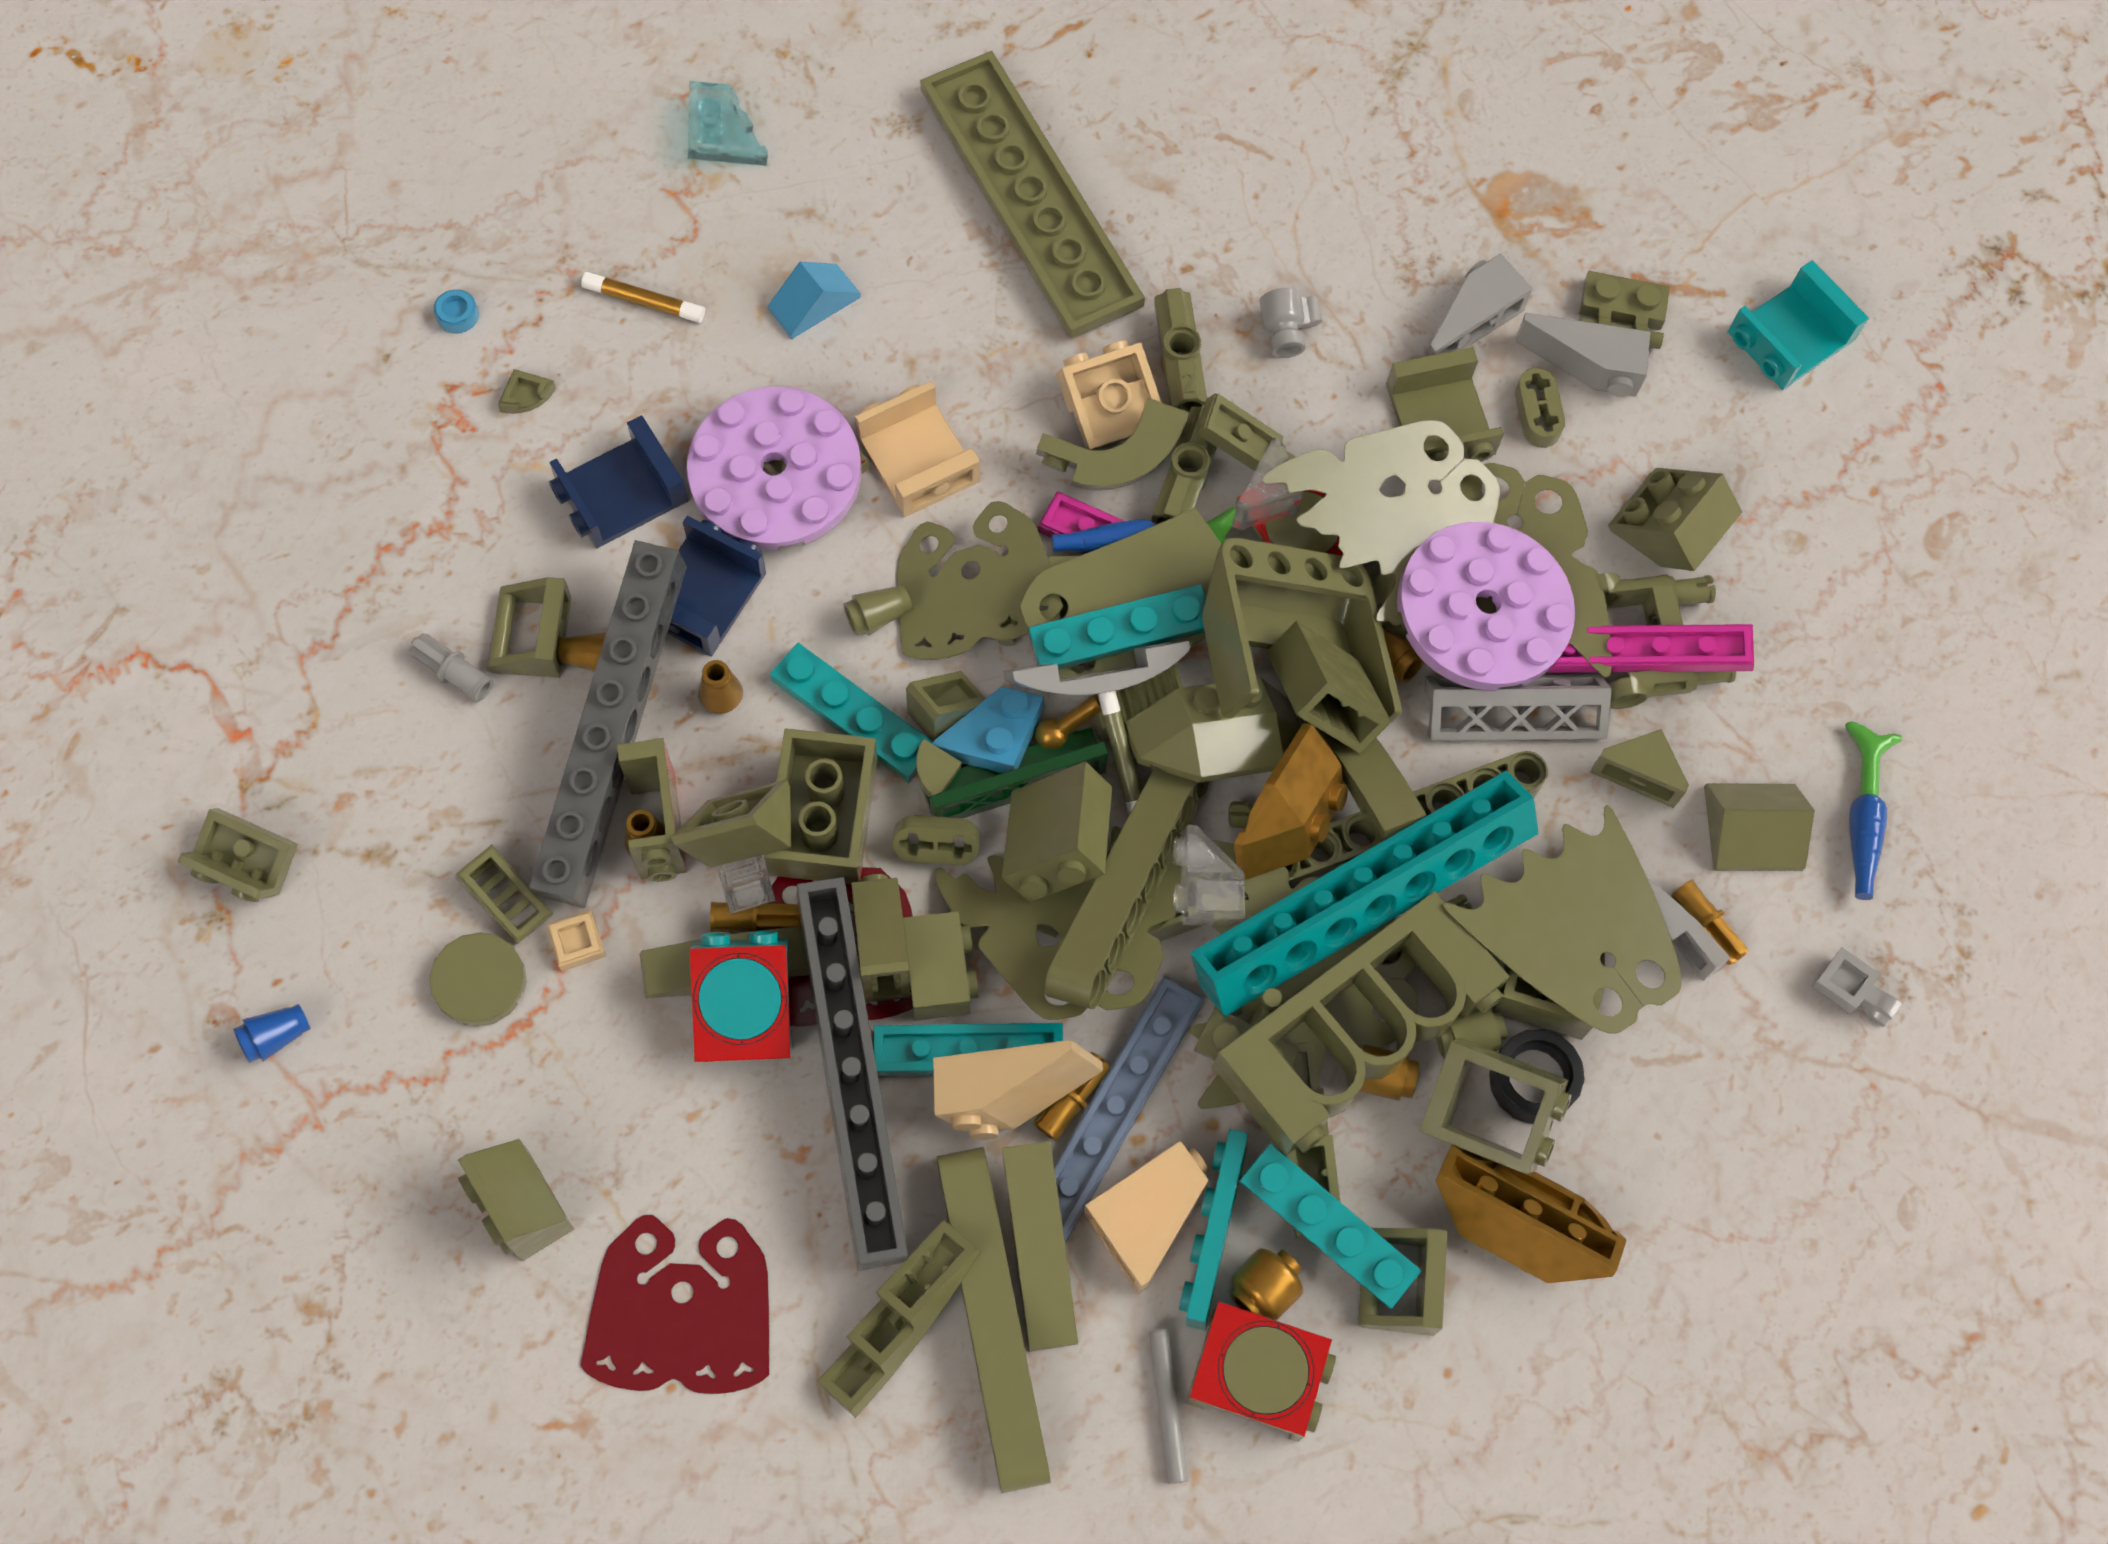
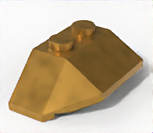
(1293, 806)
(1528, 1219)

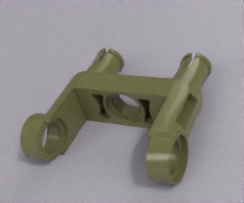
(1661, 602)

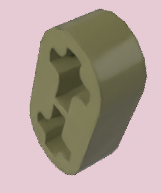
(1531, 408)
(936, 840)

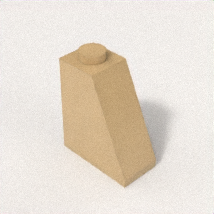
(1147, 1211)

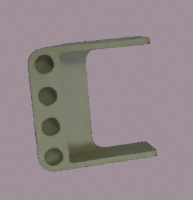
(1265, 589)

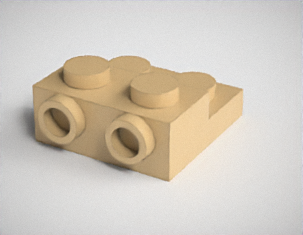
(1107, 392)

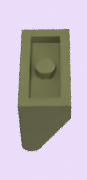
(553, 627)
(1430, 1284)

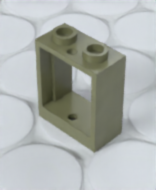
(1449, 1089)

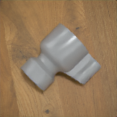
(1285, 313)

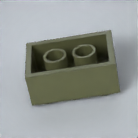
(829, 804)

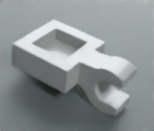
(1851, 984)

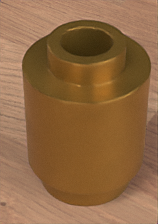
(1395, 1085)

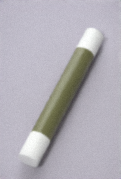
(1120, 748)

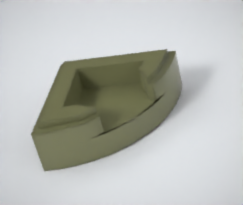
(525, 392)
(935, 768)

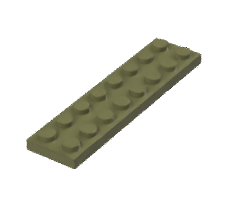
(1032, 194)

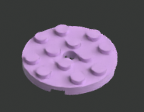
(764, 427)
(1476, 647)

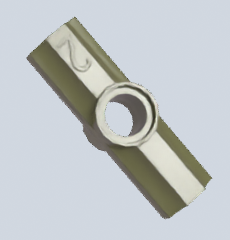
(1178, 332)
(1180, 487)

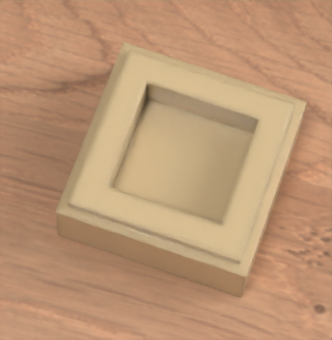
(576, 940)

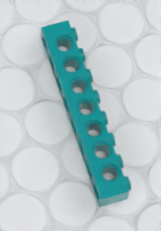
(1365, 893)

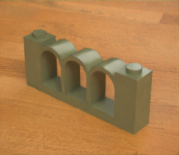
(1274, 1091)

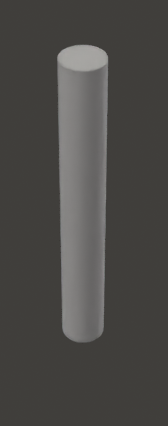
(1168, 1406)

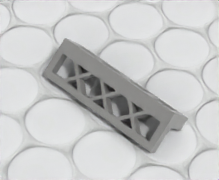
(1545, 691)

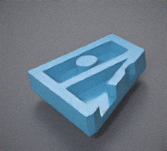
(995, 731)

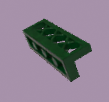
(981, 789)

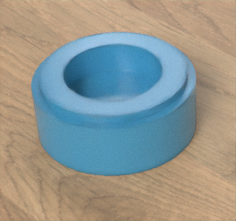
(456, 311)

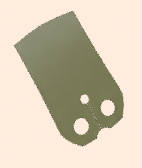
(1137, 567)

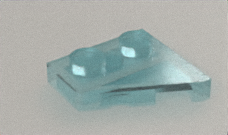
(720, 127)

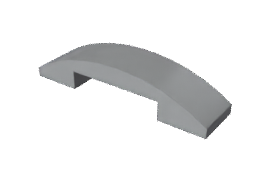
(1149, 662)

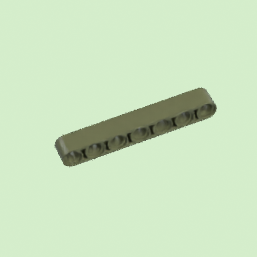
(1123, 894)
(994, 1324)

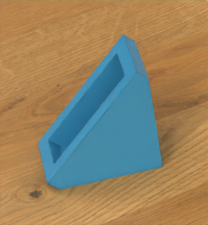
(811, 296)

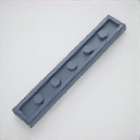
(1122, 1097)

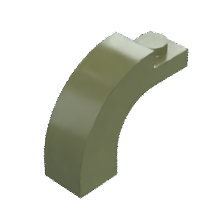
(1122, 465)

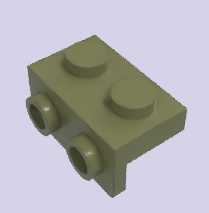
(240, 856)

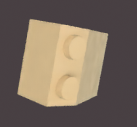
(1007, 1085)

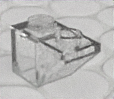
(1210, 882)

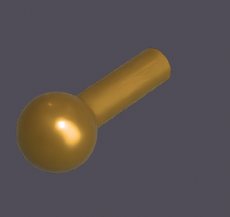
(1054, 732)

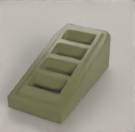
(481, 864)

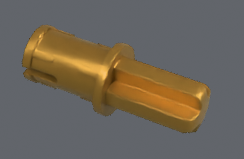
(1696, 904)
(753, 919)
(1057, 1116)

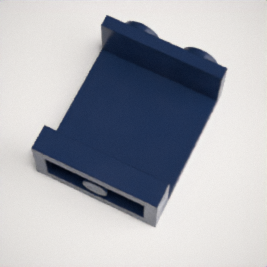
(620, 487)
(715, 585)

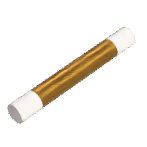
(643, 297)

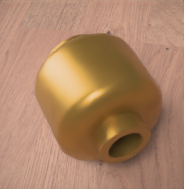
(1267, 1283)

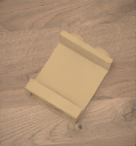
(915, 449)

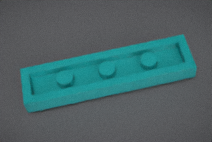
(1119, 628)
(849, 709)
(911, 1048)
(1330, 1226)
(1208, 1249)

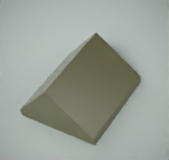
(738, 826)
(1758, 826)

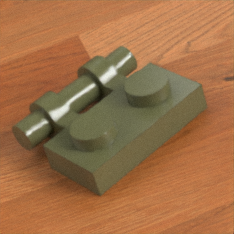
(1625, 301)

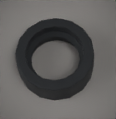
(1548, 1043)

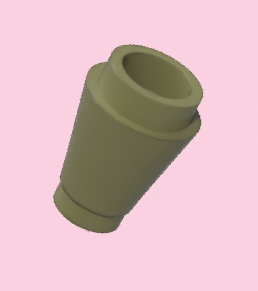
(877, 608)

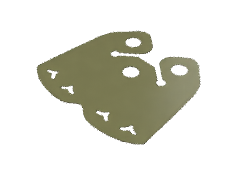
(975, 605)

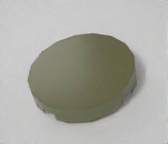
(477, 979)

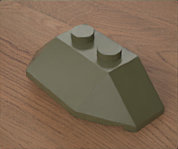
(1194, 741)

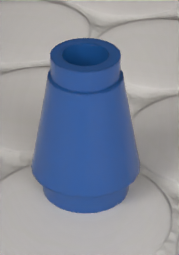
(270, 1032)

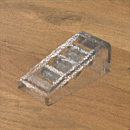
(745, 884)

